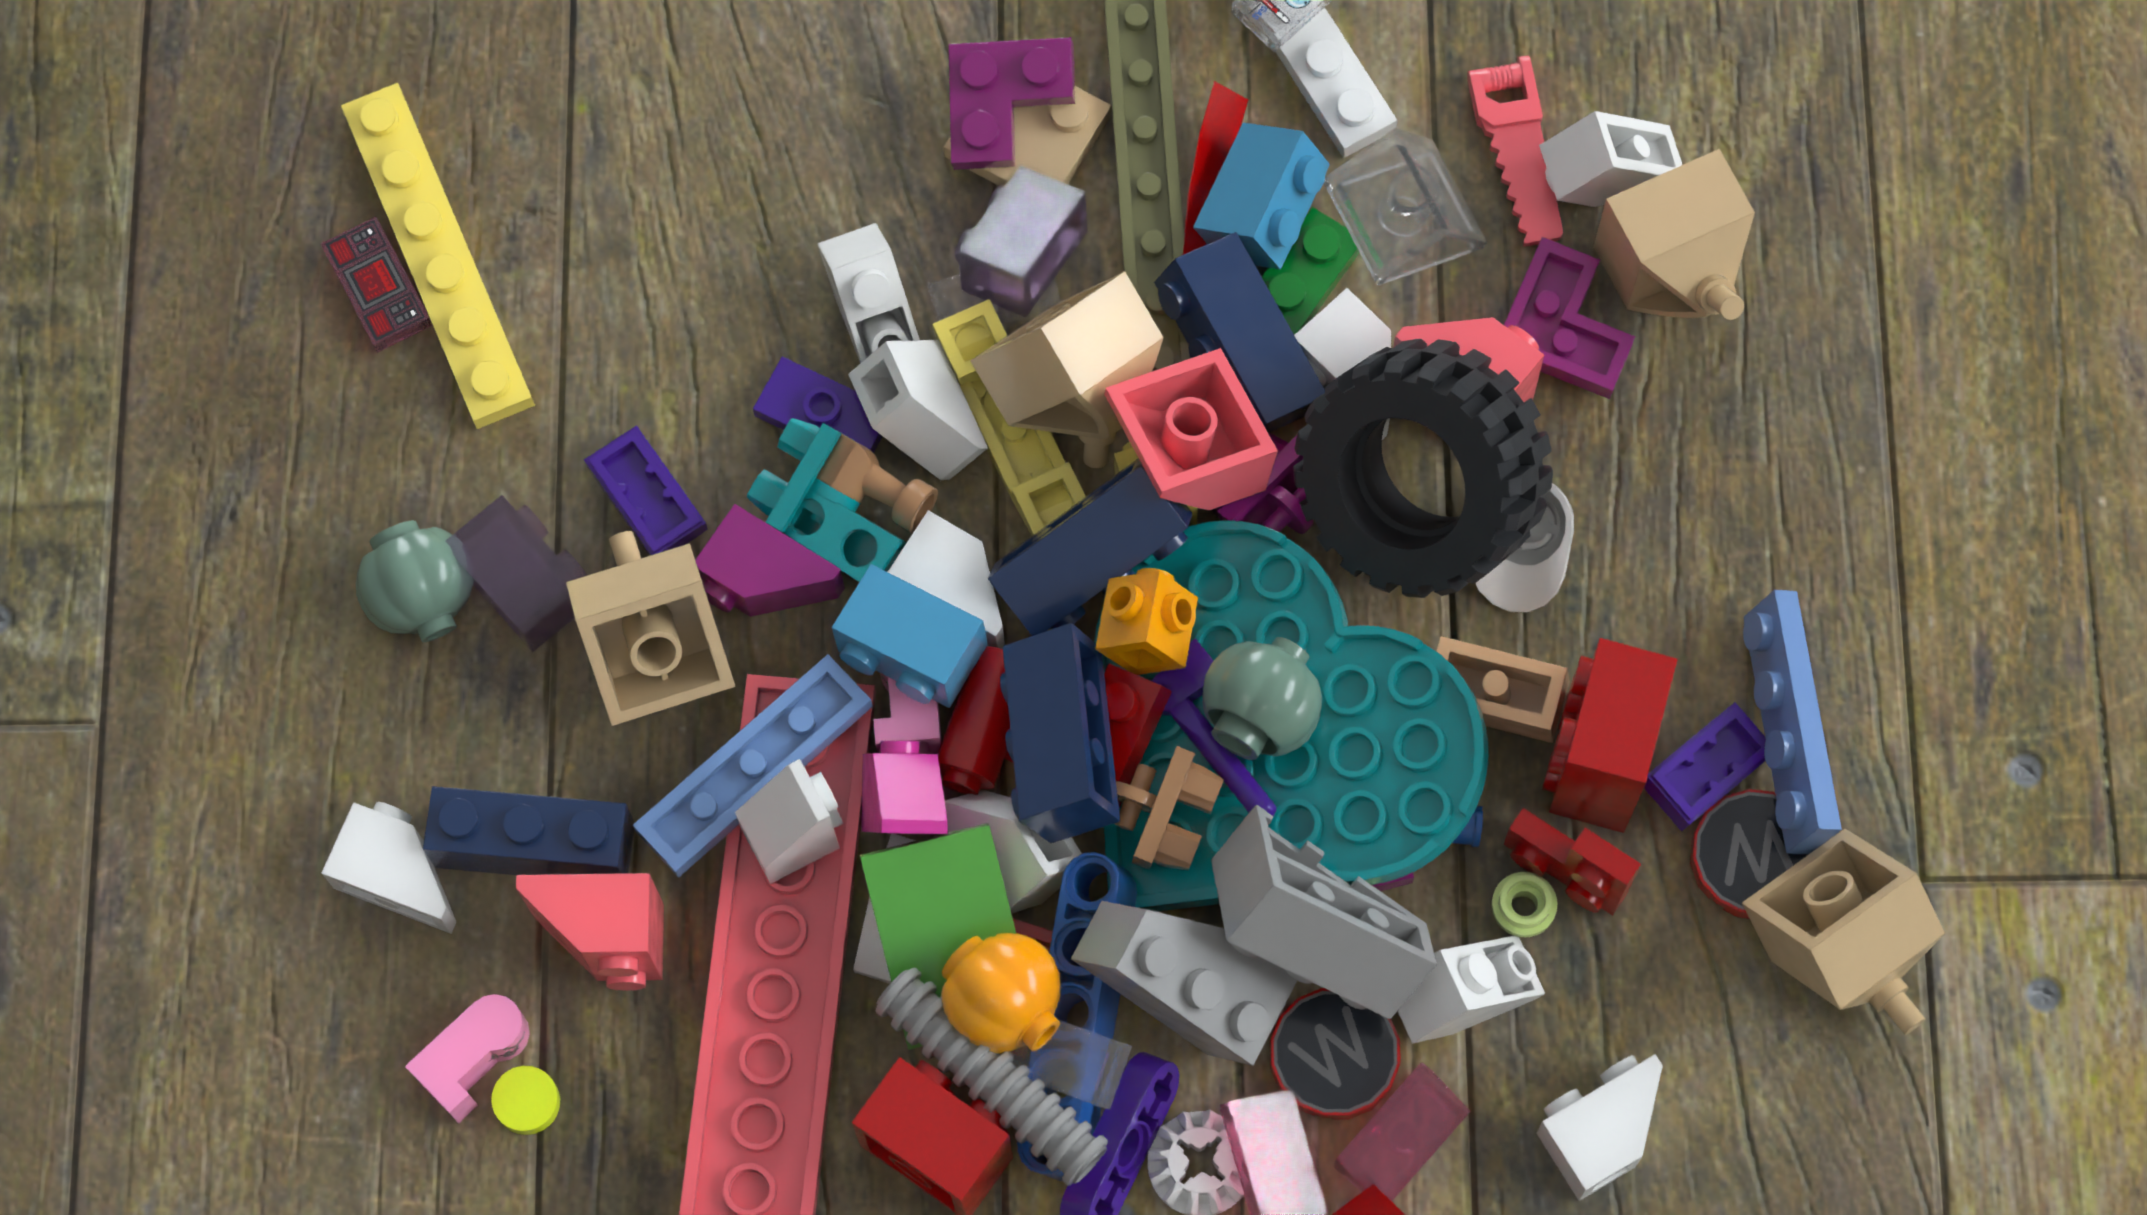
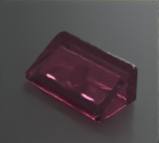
(1402, 1134)
(1273, 1155)

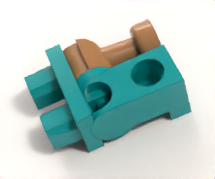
(826, 491)

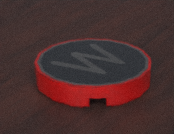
(1739, 849)
(1334, 1055)

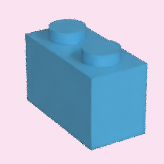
(1264, 192)
(909, 637)

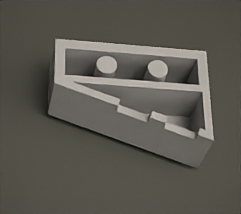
(1316, 924)
(1187, 978)

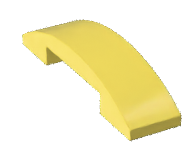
(1025, 458)

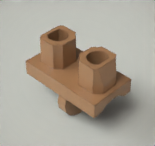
(1183, 783)

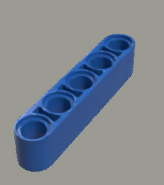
(1078, 984)

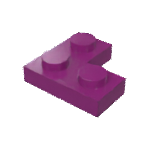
(994, 79)
(1549, 309)

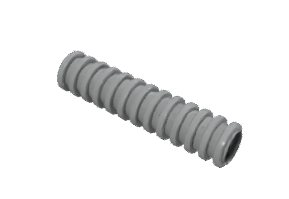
(993, 1079)

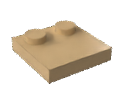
(1052, 138)

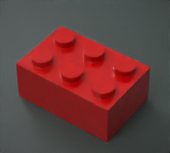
(1608, 734)

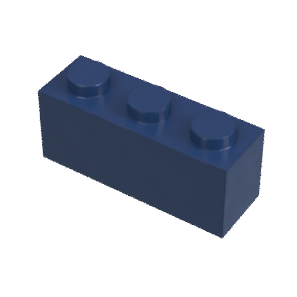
(1227, 306)
(1086, 546)
(1059, 734)
(526, 833)

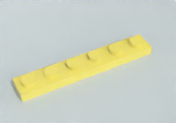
(437, 256)

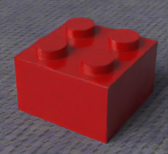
(934, 1136)

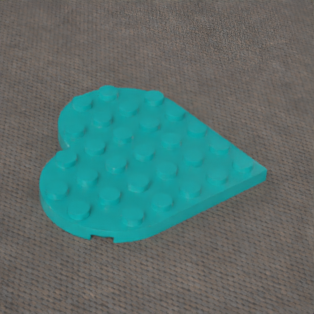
(1394, 742)

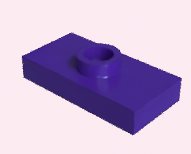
(815, 399)
(645, 493)
(1707, 766)

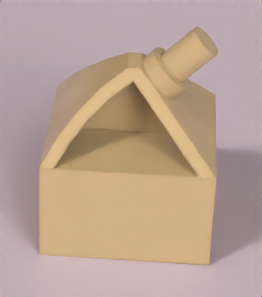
(1678, 241)
(1063, 359)
(649, 631)
(1848, 926)

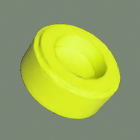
(525, 1100)

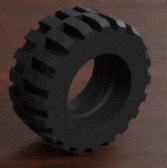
(1365, 512)

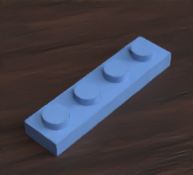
(1791, 723)
(789, 729)

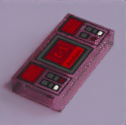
(376, 284)

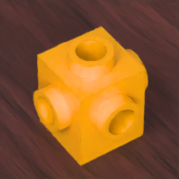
(1147, 622)

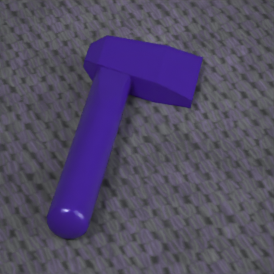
(1188, 686)

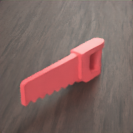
(1516, 140)

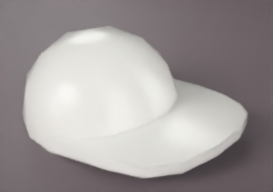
(1538, 567)

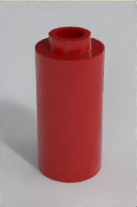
(977, 729)

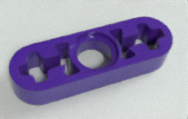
(1130, 1128)

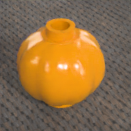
(1002, 992)

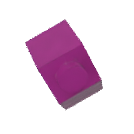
(762, 569)

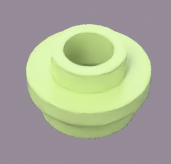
(1530, 886)

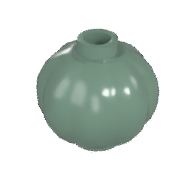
(412, 582)
(1262, 698)

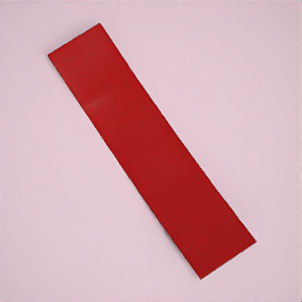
(1215, 139)

